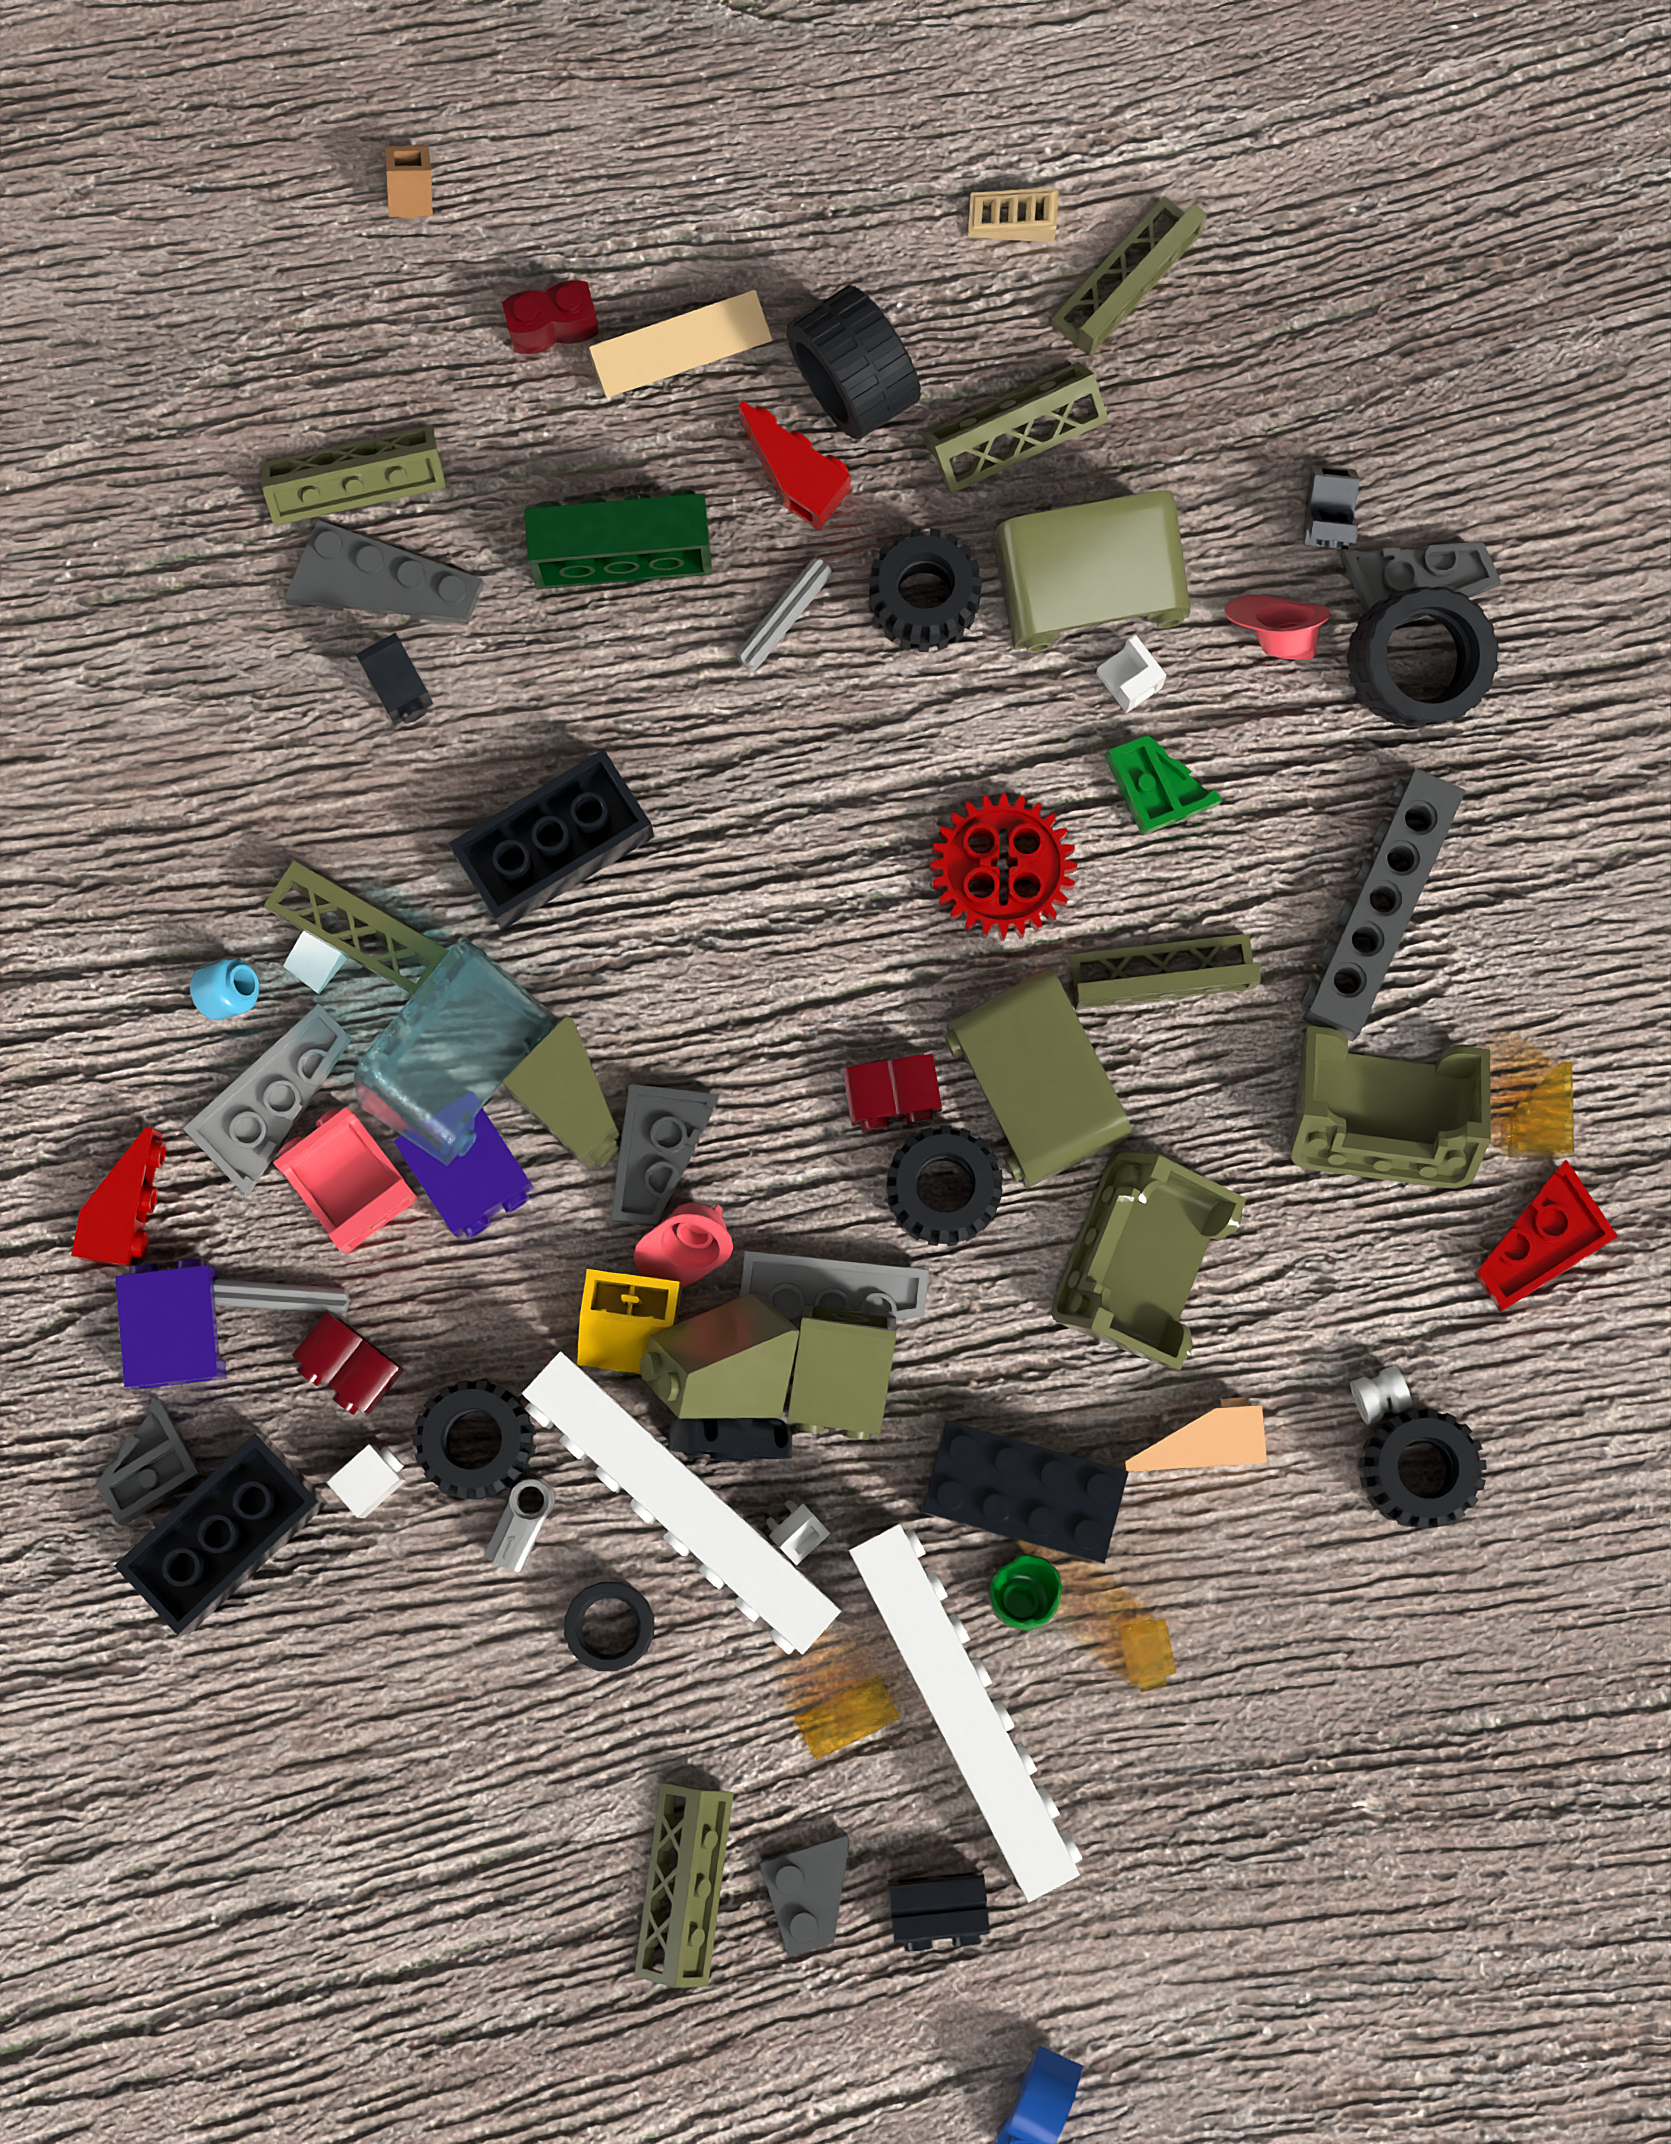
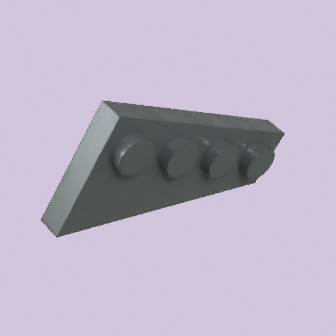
(367, 575)

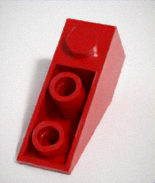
(801, 476)
(116, 1213)

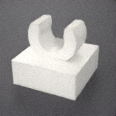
(798, 1533)

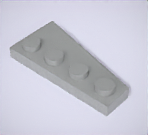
(261, 1107)
(834, 1283)

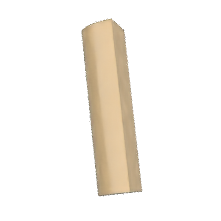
(679, 344)

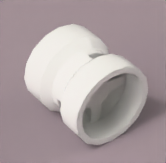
(1381, 1395)

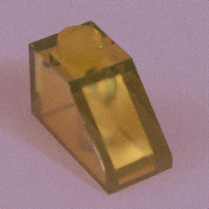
(1543, 1118)
(1145, 1653)
(847, 1717)

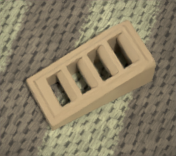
(1026, 230)

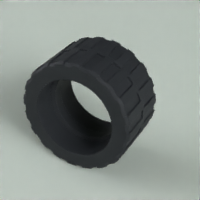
(854, 362)
(1474, 647)

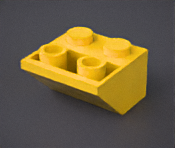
(620, 1317)

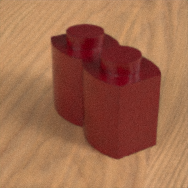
(543, 318)
(892, 1091)
(347, 1364)

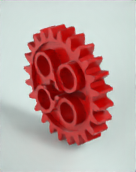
(963, 866)

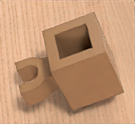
(408, 181)

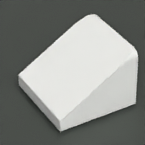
(313, 962)

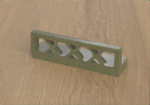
(1134, 281)
(1010, 412)
(352, 475)
(358, 914)
(1170, 983)
(691, 1886)

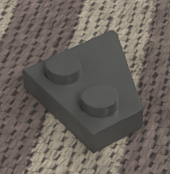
(148, 1467)
(807, 1893)

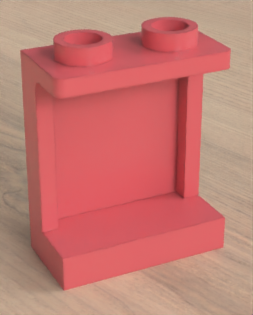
(345, 1178)

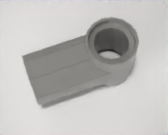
(519, 1527)

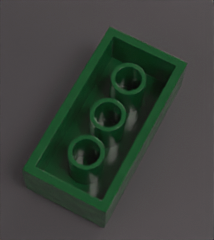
(618, 540)

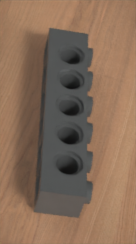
(1436, 805)

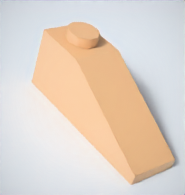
(1214, 1439)

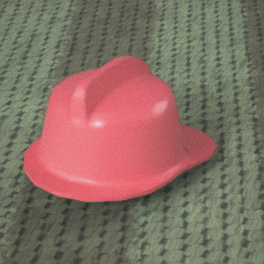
(1281, 625)
(685, 1245)

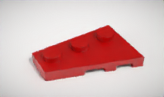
(1545, 1240)

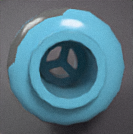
(224, 988)

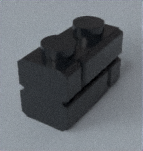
(939, 1909)

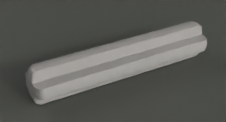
(784, 614)
(281, 1296)

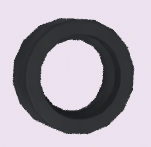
(575, 1637)

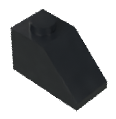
(395, 680)

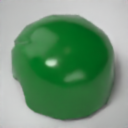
(1025, 1592)

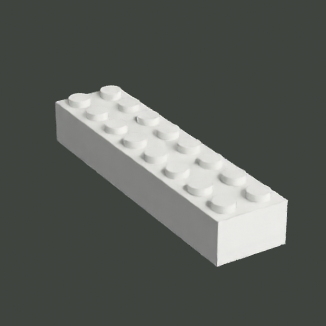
(681, 1502)
(964, 1713)

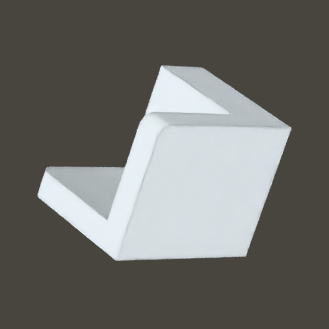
(1132, 674)

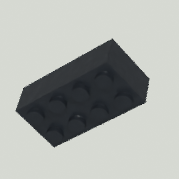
(552, 839)
(1024, 1492)
(221, 1534)

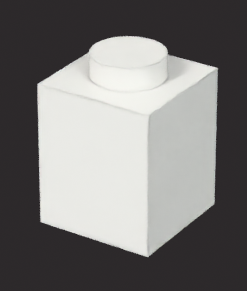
(368, 1479)

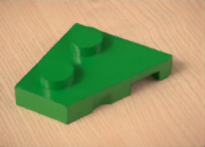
(1156, 785)

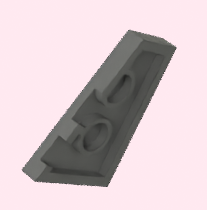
(1391, 571)
(656, 1148)

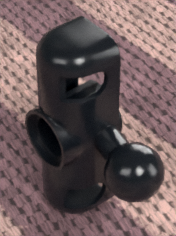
(731, 1438)

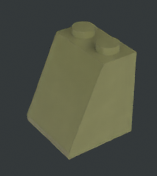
(565, 1095)
(724, 1361)
(842, 1371)

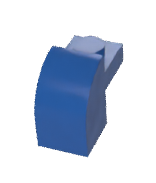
(1042, 2100)

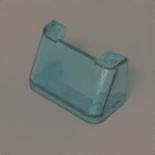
(450, 1051)

